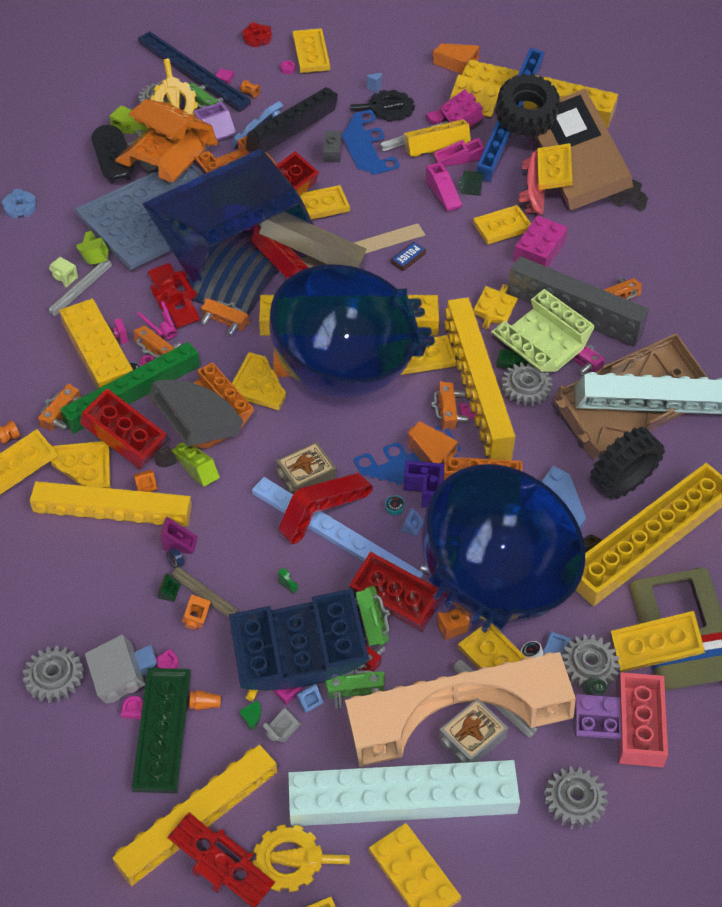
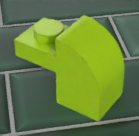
(93, 249)

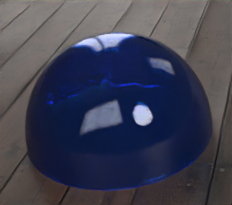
(345, 330)
(501, 545)

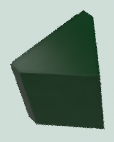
(168, 588)

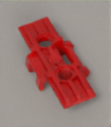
(164, 289)
(216, 865)

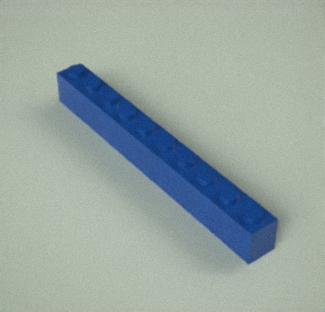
(500, 136)

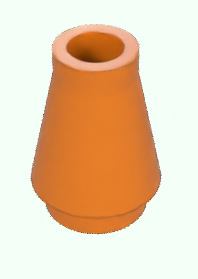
(203, 700)

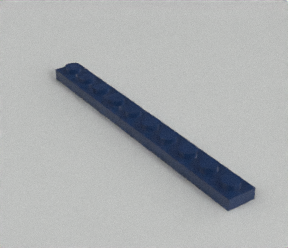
(194, 71)

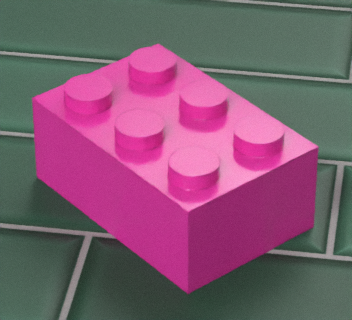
(541, 241)

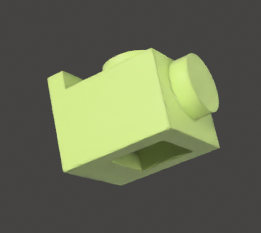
(64, 271)

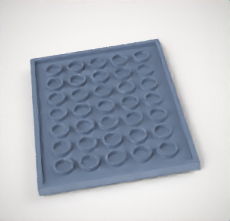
(125, 222)

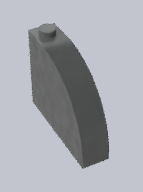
(195, 411)

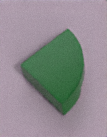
(284, 580)
(251, 714)

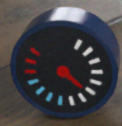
(175, 558)

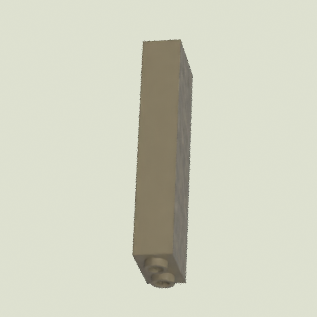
(312, 240)

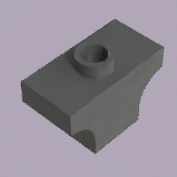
(332, 146)

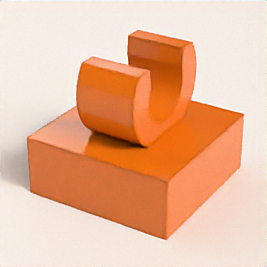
(145, 481)

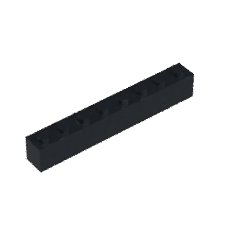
(292, 121)

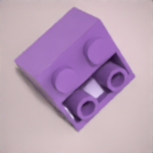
(219, 118)
(597, 716)

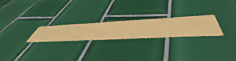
(379, 241)

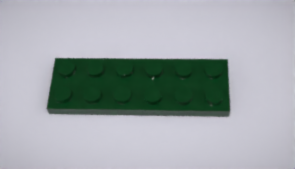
(161, 731)

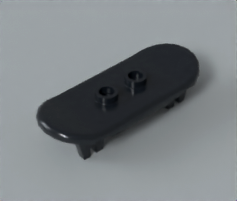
(108, 145)

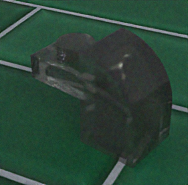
(633, 195)

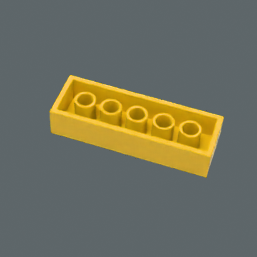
(94, 342)

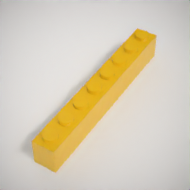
(110, 503)
(205, 804)

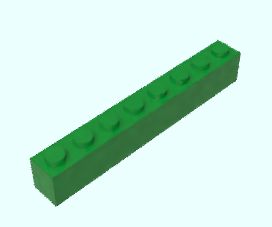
(137, 382)

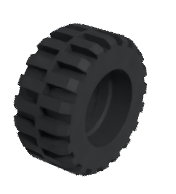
(529, 89)

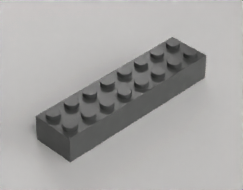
(606, 311)

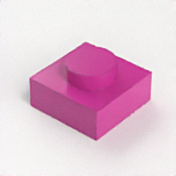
(120, 331)

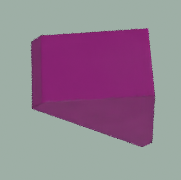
(177, 537)

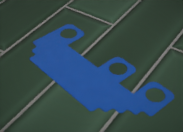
(360, 146)
(395, 468)

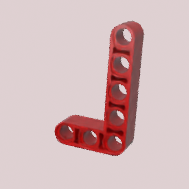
(279, 254)
(318, 498)

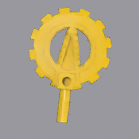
(172, 88)
(306, 858)

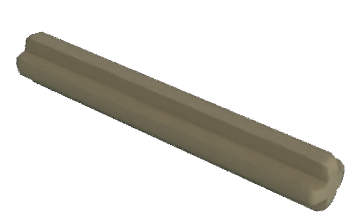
(203, 591)

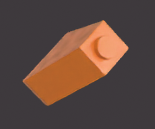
(455, 56)
(431, 444)

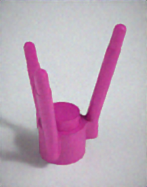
(166, 328)

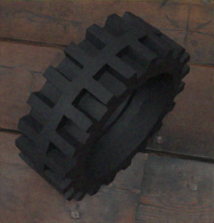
(627, 462)

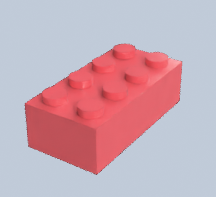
(642, 720)

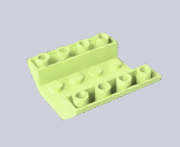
(547, 333)

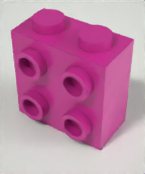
(463, 107)

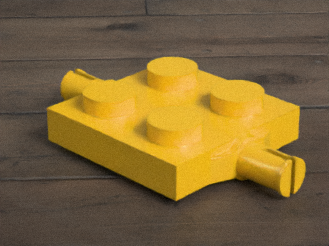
(495, 306)

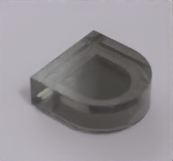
(164, 457)

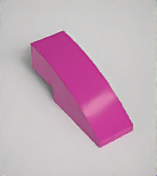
(460, 153)

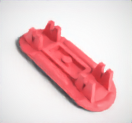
(533, 192)

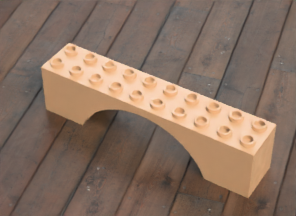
(530, 688)

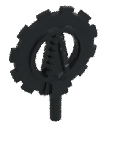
(384, 103)

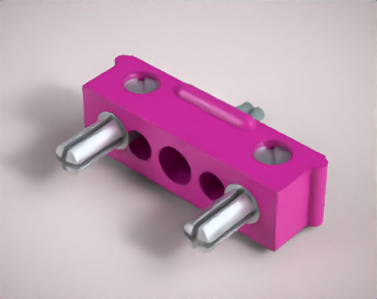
(589, 360)

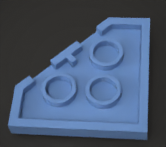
(268, 114)
(563, 486)

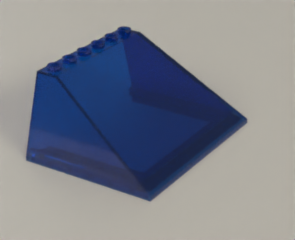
(222, 206)

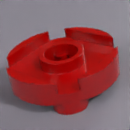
(257, 34)

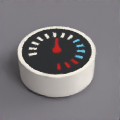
(532, 649)

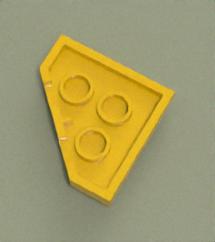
(259, 382)
(84, 463)

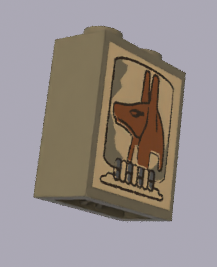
(305, 468)

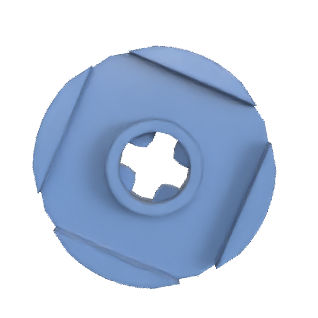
(19, 204)

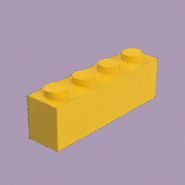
(436, 137)

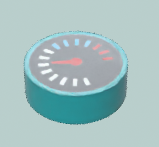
(395, 505)

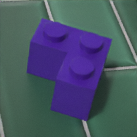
(424, 478)

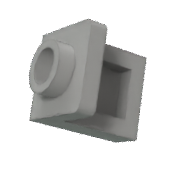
(282, 726)

